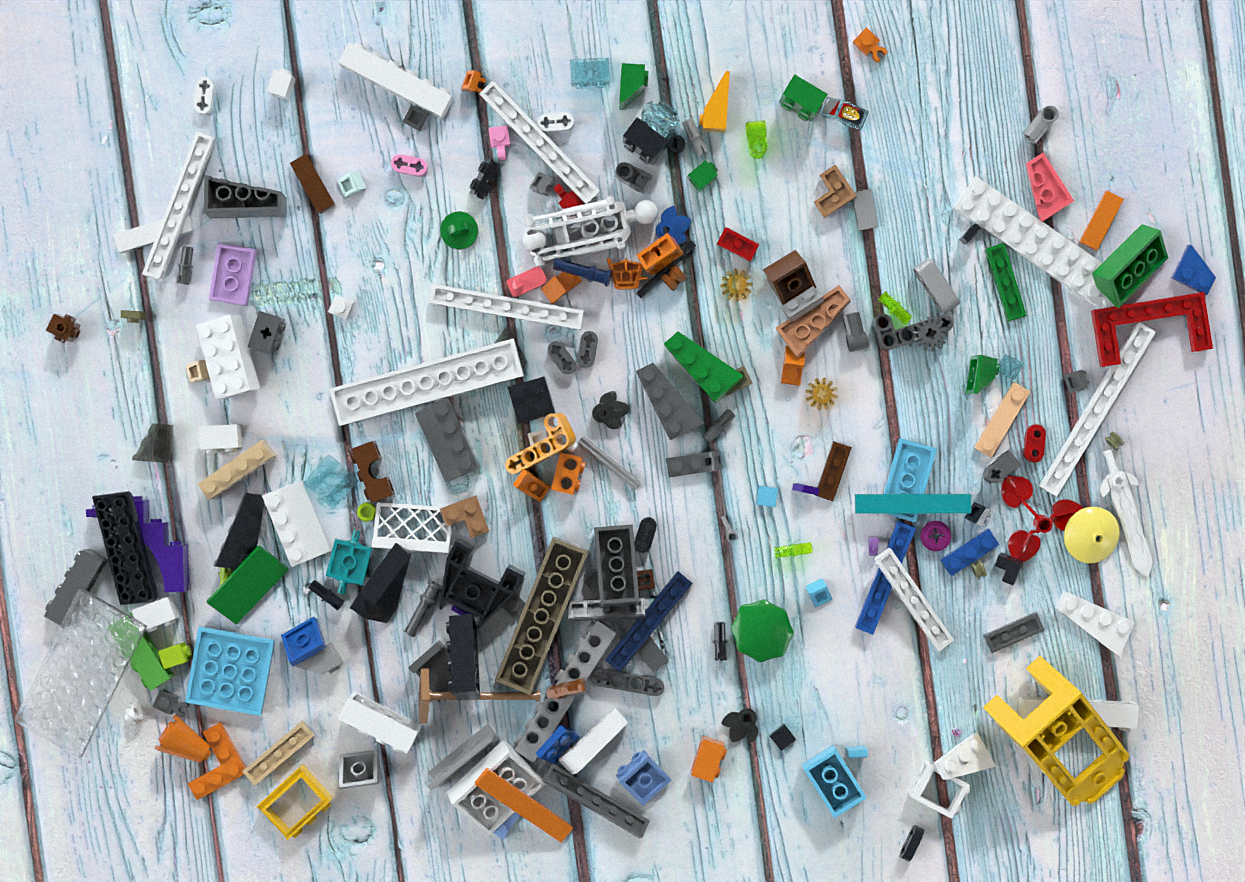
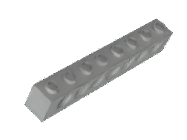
(523, 744)

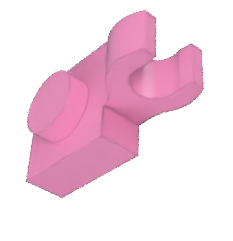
(499, 139)

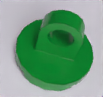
(459, 230)

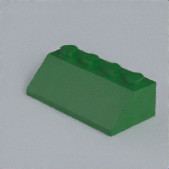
(1131, 264)

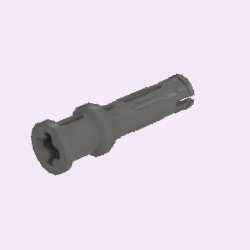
(427, 600)

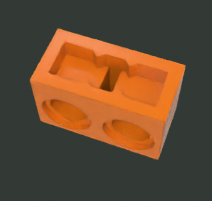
(660, 254)
(562, 472)

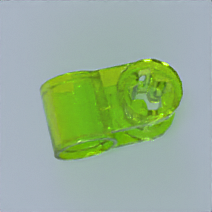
(756, 135)

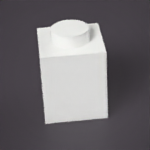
(281, 84)

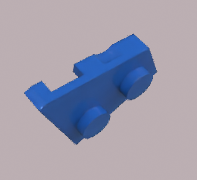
(1193, 271)

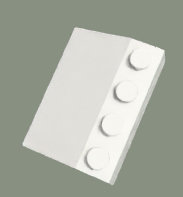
(482, 807)

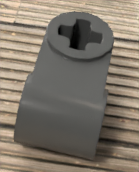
(634, 177)
(1003, 465)

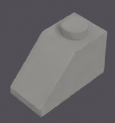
(323, 661)

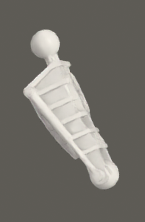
(535, 240)

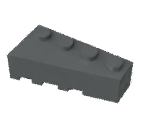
(241, 200)
(671, 408)

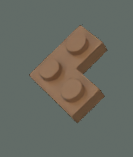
(839, 192)
(470, 512)

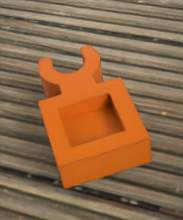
(867, 42)

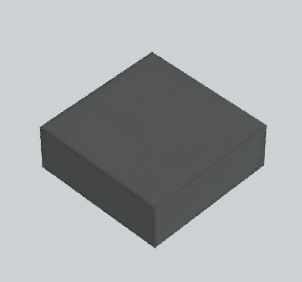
(415, 118)

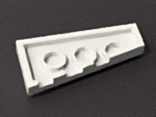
(1100, 623)

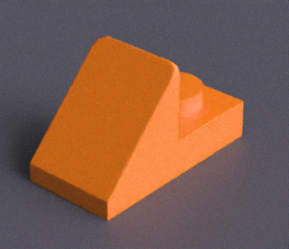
(559, 286)
(792, 368)
(531, 485)

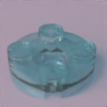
(664, 126)

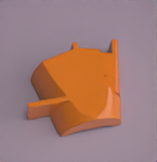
(626, 274)

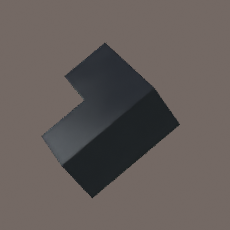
(1011, 565)

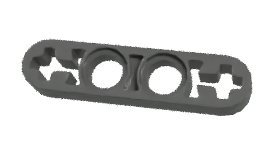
(626, 685)

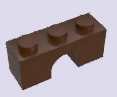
(364, 457)

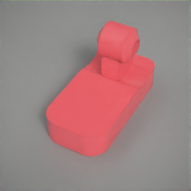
(526, 281)

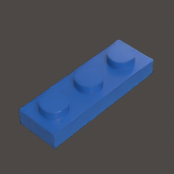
(969, 552)

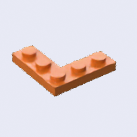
(230, 763)

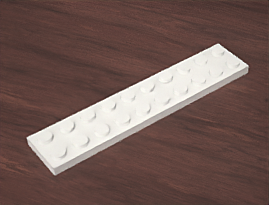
(1032, 240)
(426, 382)

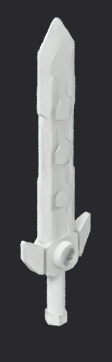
(1127, 513)

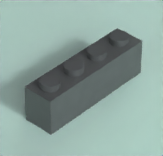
(83, 575)

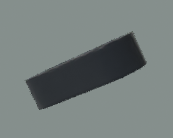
(640, 533)
(911, 843)

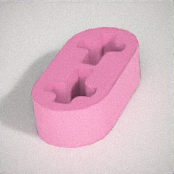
(410, 161)

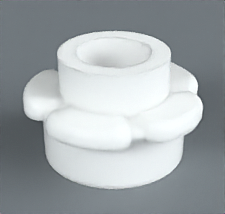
(133, 716)

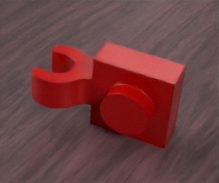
(568, 199)

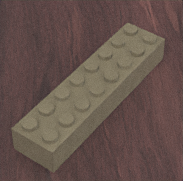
(541, 615)

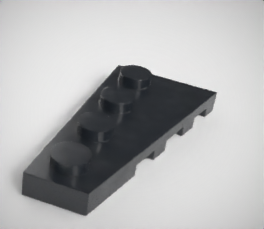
(243, 532)

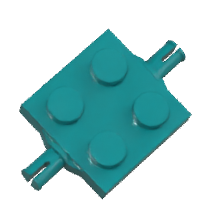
(349, 561)

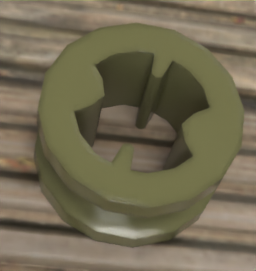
(1114, 441)
(978, 570)

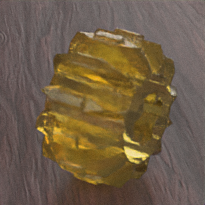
(729, 282)
(815, 390)

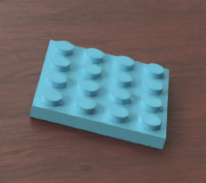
(230, 671)

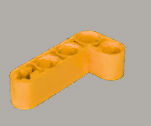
(539, 448)

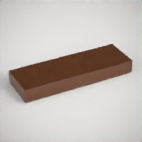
(312, 183)
(833, 470)

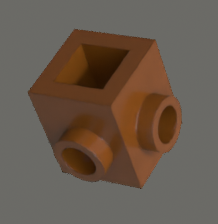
(63, 328)

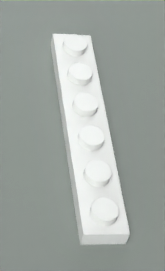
(913, 599)

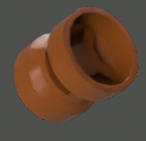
(674, 278)

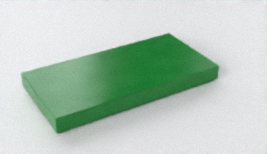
(247, 584)

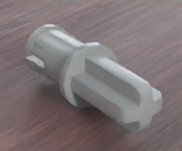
(694, 137)

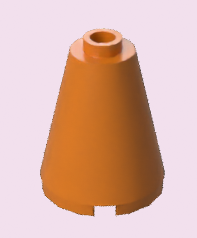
(183, 742)

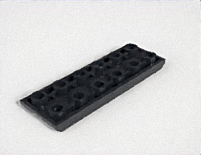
(125, 547)

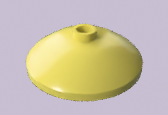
(1082, 532)

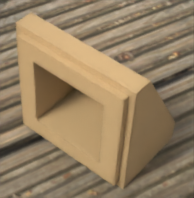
(197, 371)

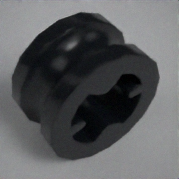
(671, 142)

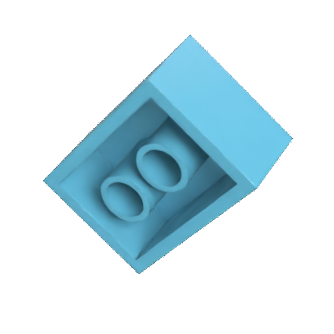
(833, 781)

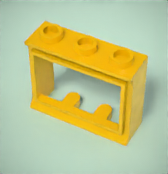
(314, 784)

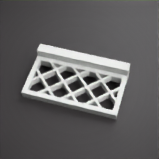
(411, 545)

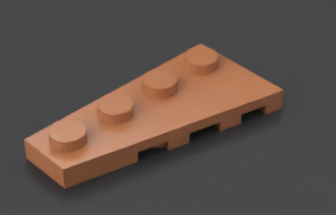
(808, 327)

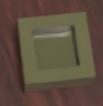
(133, 316)

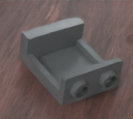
(436, 661)

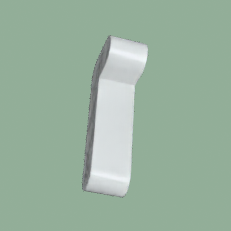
(577, 757)

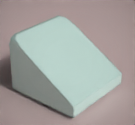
(351, 183)

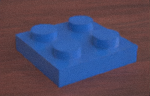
(303, 641)

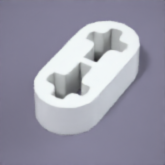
(209, 96)
(557, 127)

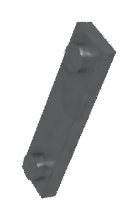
(591, 611)

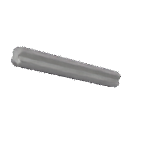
(609, 463)

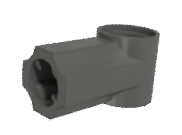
(856, 336)

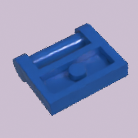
(557, 744)

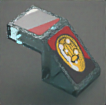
(845, 112)

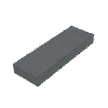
(1013, 632)

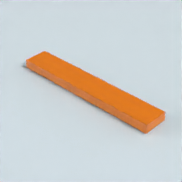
(523, 805)

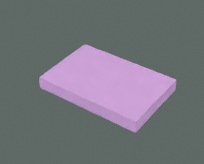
(232, 274)

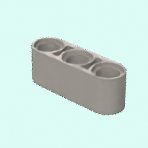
(936, 286)

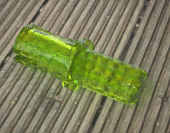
(895, 308)
(793, 550)

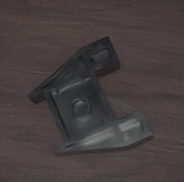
(473, 589)

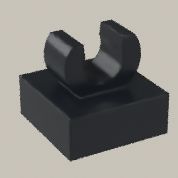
(978, 514)

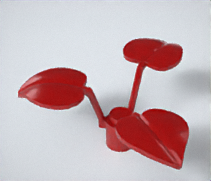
(1023, 544)

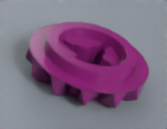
(942, 541)

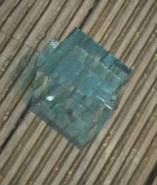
(580, 69)

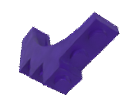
(171, 558)

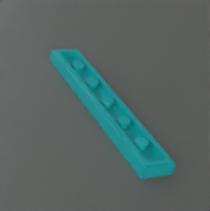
(912, 503)

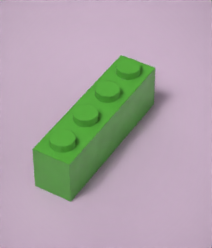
(148, 663)

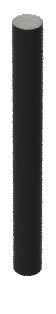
(657, 277)

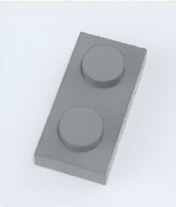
(802, 303)

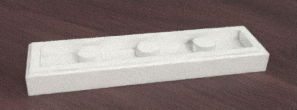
(144, 235)

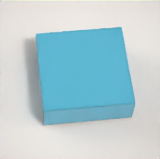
(766, 496)
(857, 751)

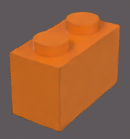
(708, 759)

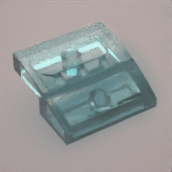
(331, 481)

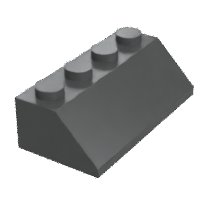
(447, 440)

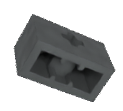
(262, 342)

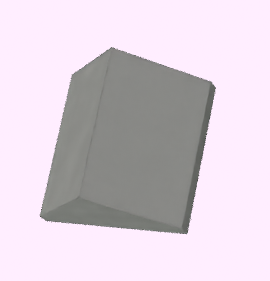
(359, 769)

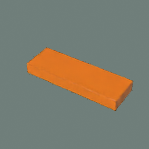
(1101, 220)

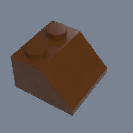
(789, 277)

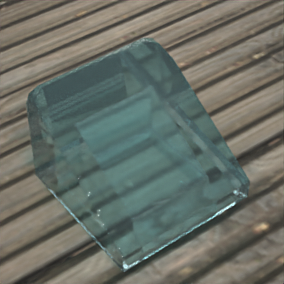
(1010, 366)

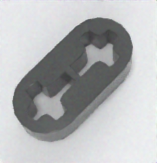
(592, 350)
(557, 360)

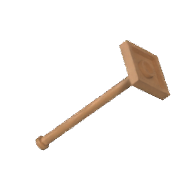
(426, 696)

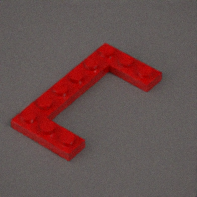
(1106, 319)

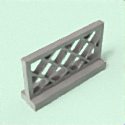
(462, 756)

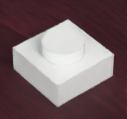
(341, 307)

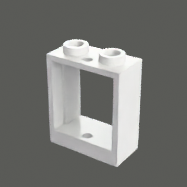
(921, 781)

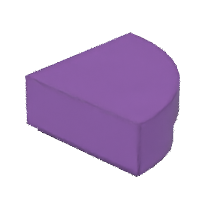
(873, 544)

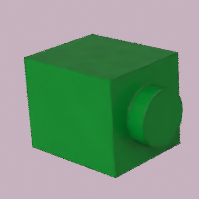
(703, 175)

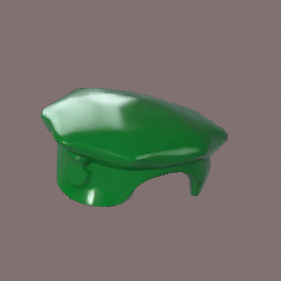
(762, 630)

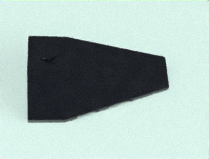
(382, 592)

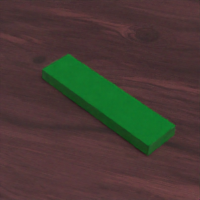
(1005, 282)

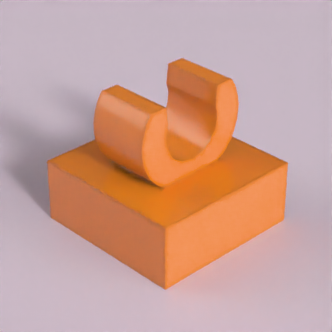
(471, 81)

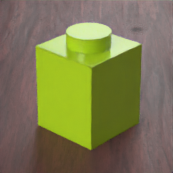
(175, 655)

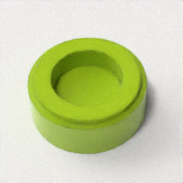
(366, 511)

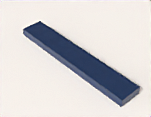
(645, 626)

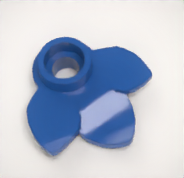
(675, 224)

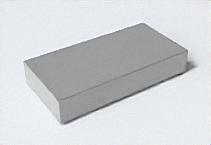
(865, 210)

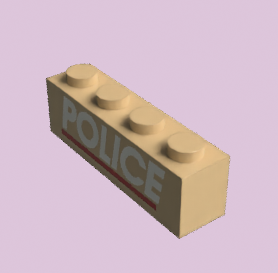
(237, 470)

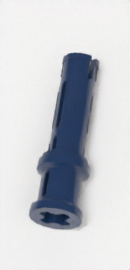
(591, 273)

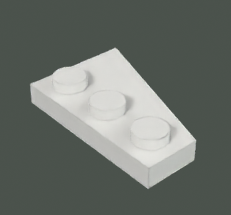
(965, 758)

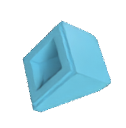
(819, 592)

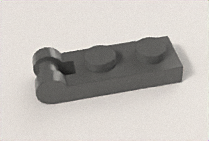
(692, 464)

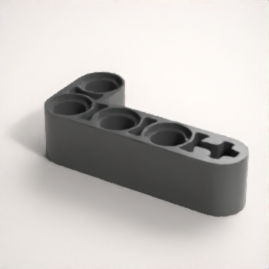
(896, 335)

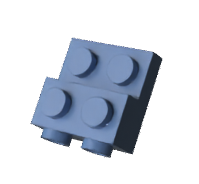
(642, 777)

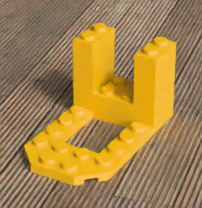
(1054, 725)

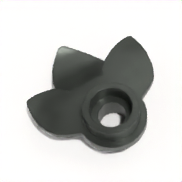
(613, 410)
(739, 727)

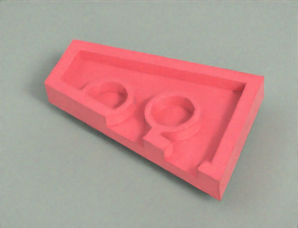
(1047, 188)

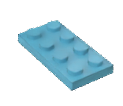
(909, 471)

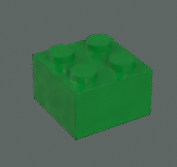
(802, 98)

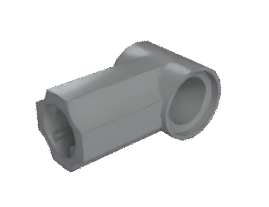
(1040, 124)

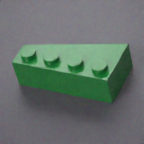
(707, 370)

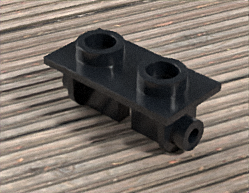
(486, 171)

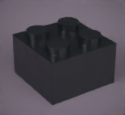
(644, 141)
(531, 400)

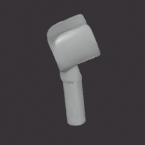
(728, 528)

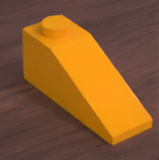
(715, 112)

